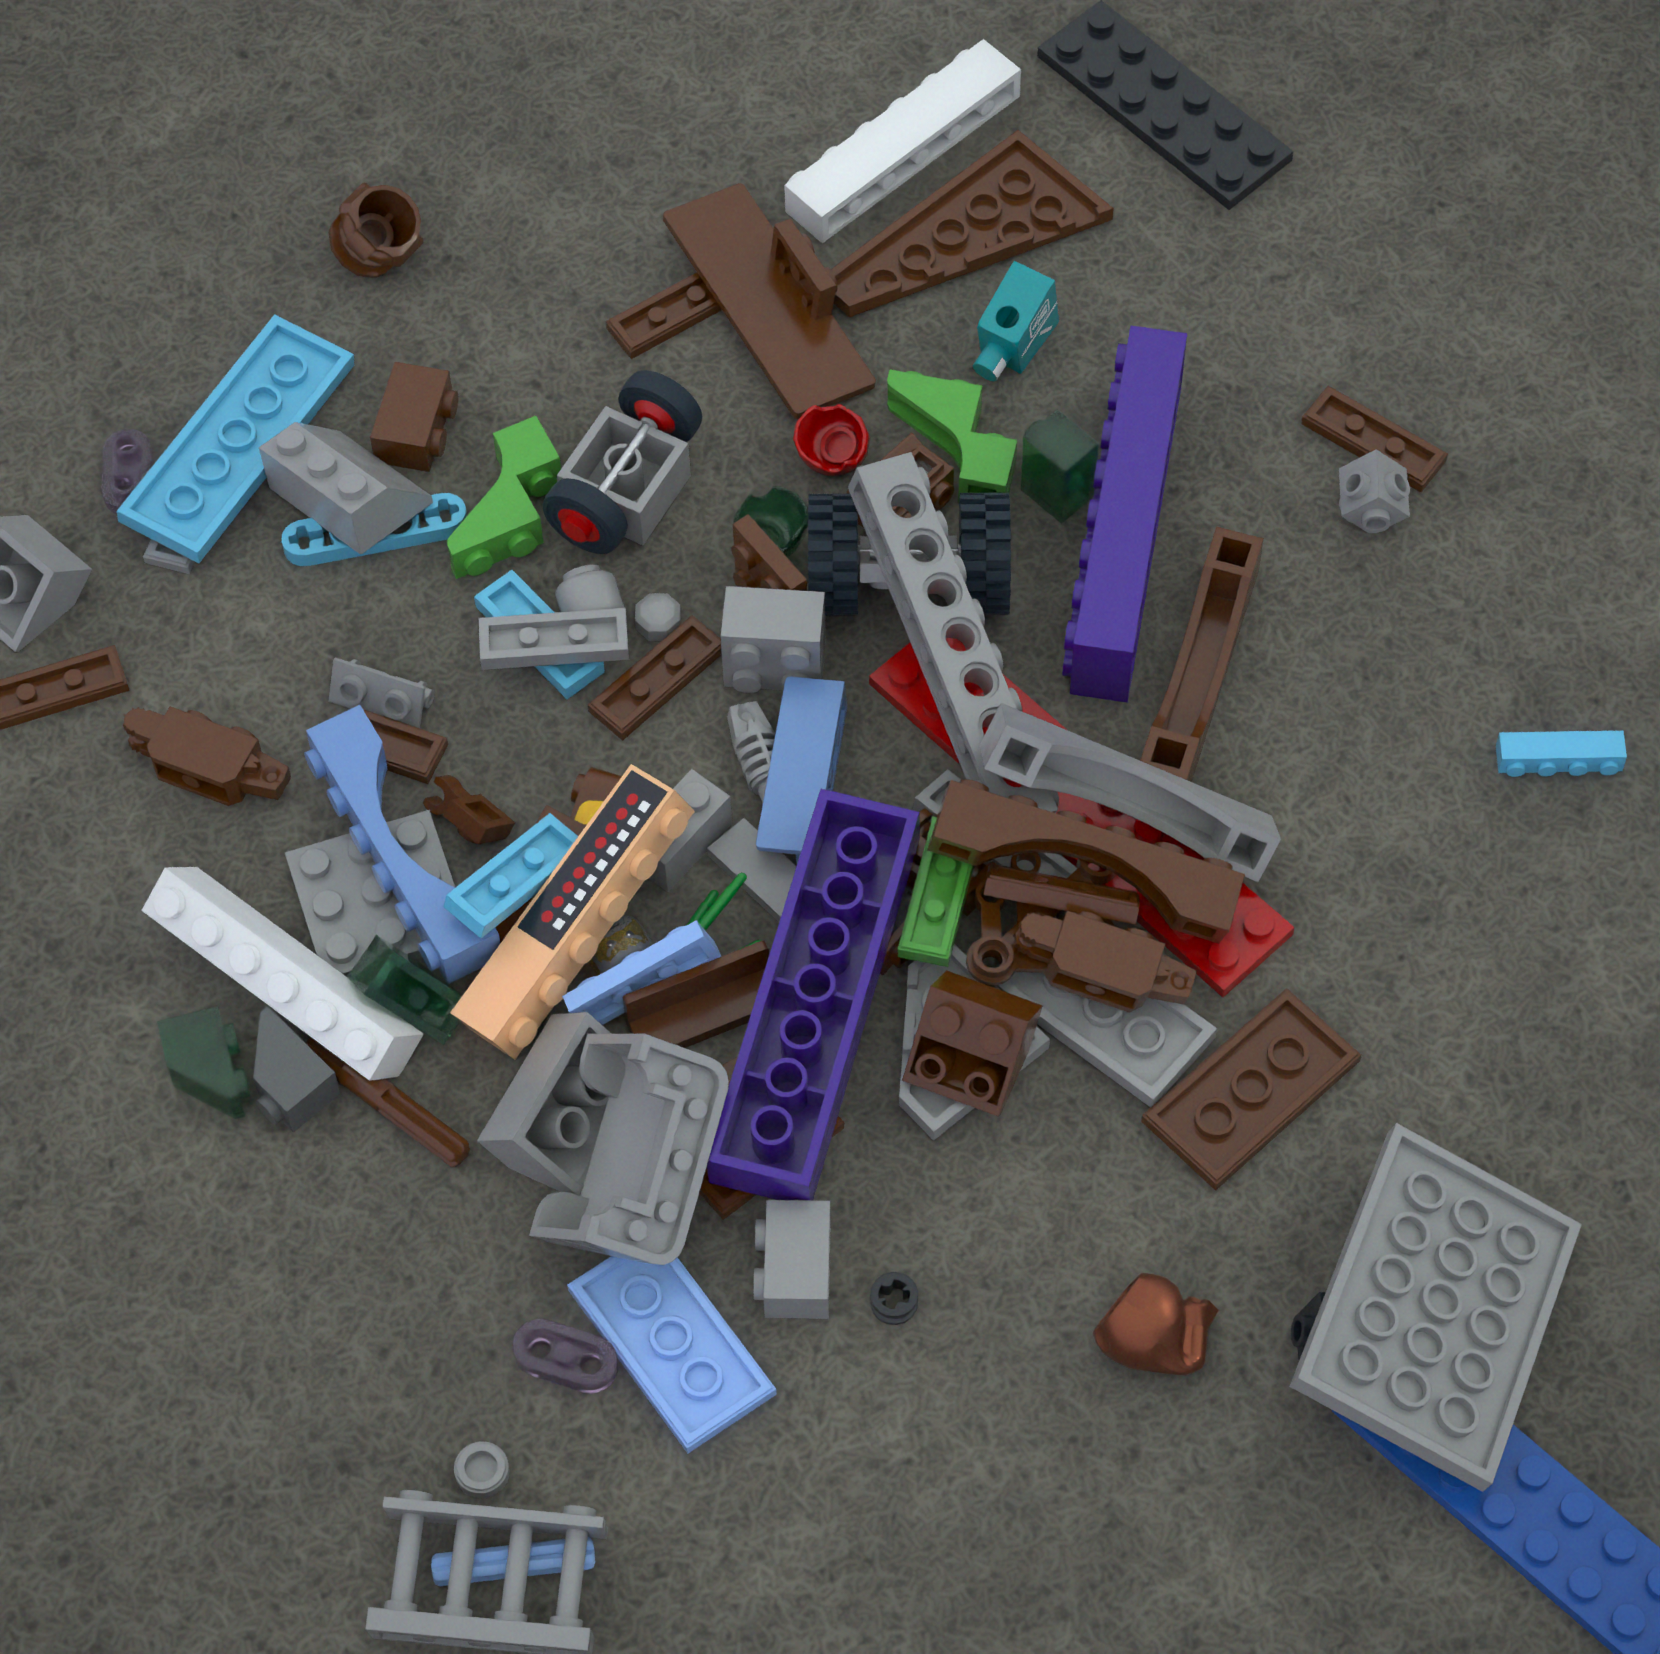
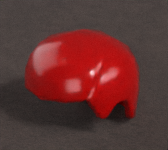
(833, 432)

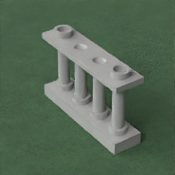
(509, 1628)

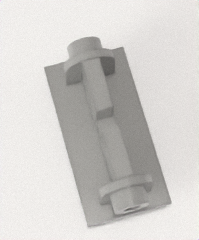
(378, 692)

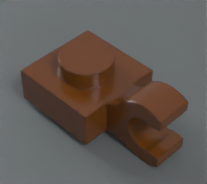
(472, 814)

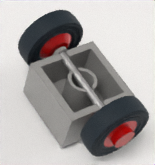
(626, 466)

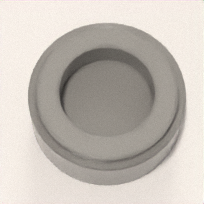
(481, 1469)

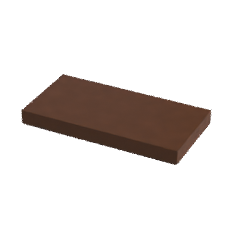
(1251, 1088)

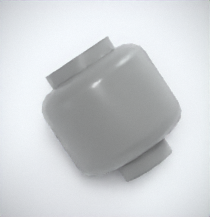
(588, 589)

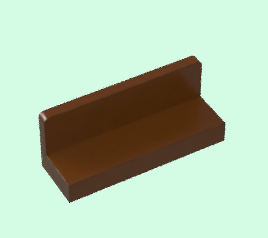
(699, 1000)

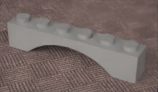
(1065, 762)

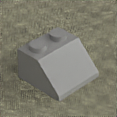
(36, 580)

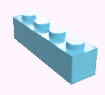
(1561, 752)

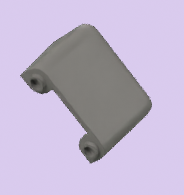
(646, 1152)

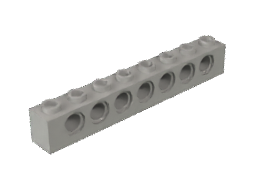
(903, 484)

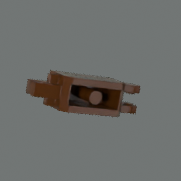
(205, 755)
(1103, 960)

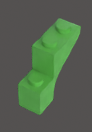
(949, 417)
(505, 518)

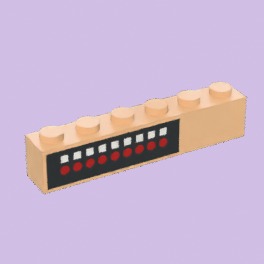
(573, 911)

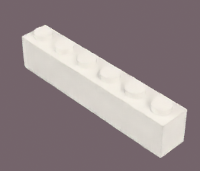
(902, 140)
(282, 972)

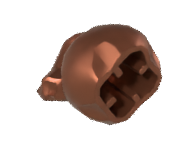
(1156, 1328)

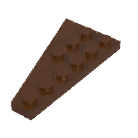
(983, 215)

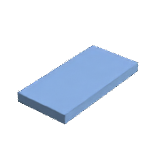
(673, 1345)

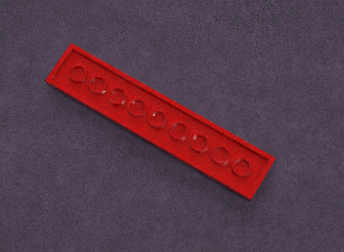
(1255, 926)

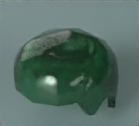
(780, 515)

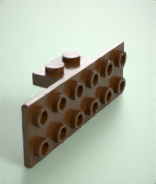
(772, 296)

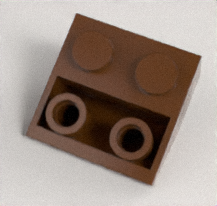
(971, 1042)

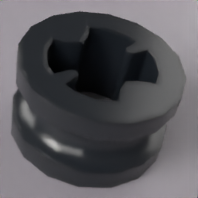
(885, 1286)

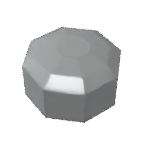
(657, 616)

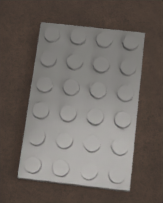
(1437, 1307)

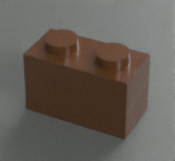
(413, 416)

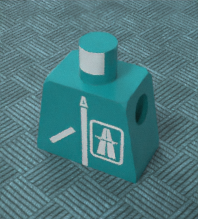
(1016, 321)

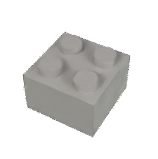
(771, 637)

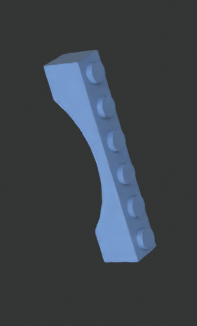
(355, 767)

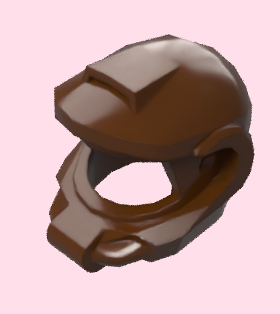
(375, 230)

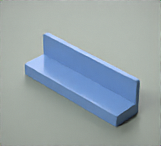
(801, 760)

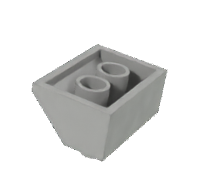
(340, 484)
(548, 1113)

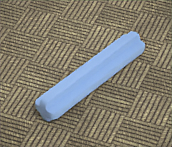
(491, 1562)

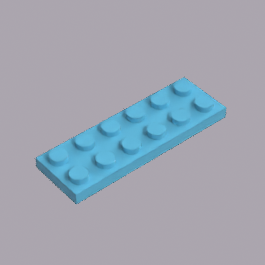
(216, 456)

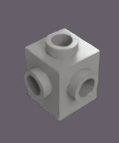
(1374, 492)

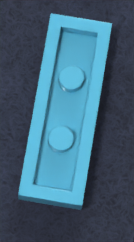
(514, 597)
(510, 877)

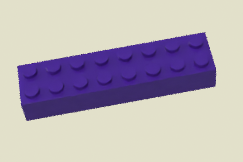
(1124, 514)
(814, 998)

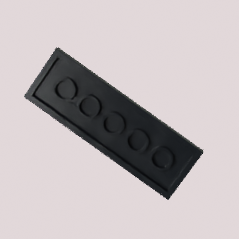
(1165, 104)

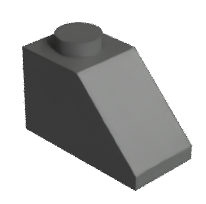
(289, 1074)

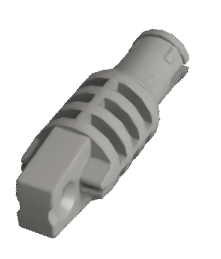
(752, 743)

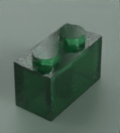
(1058, 465)

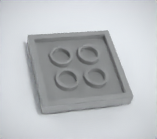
(344, 899)

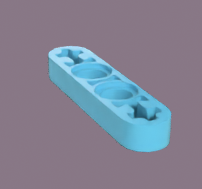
(320, 553)

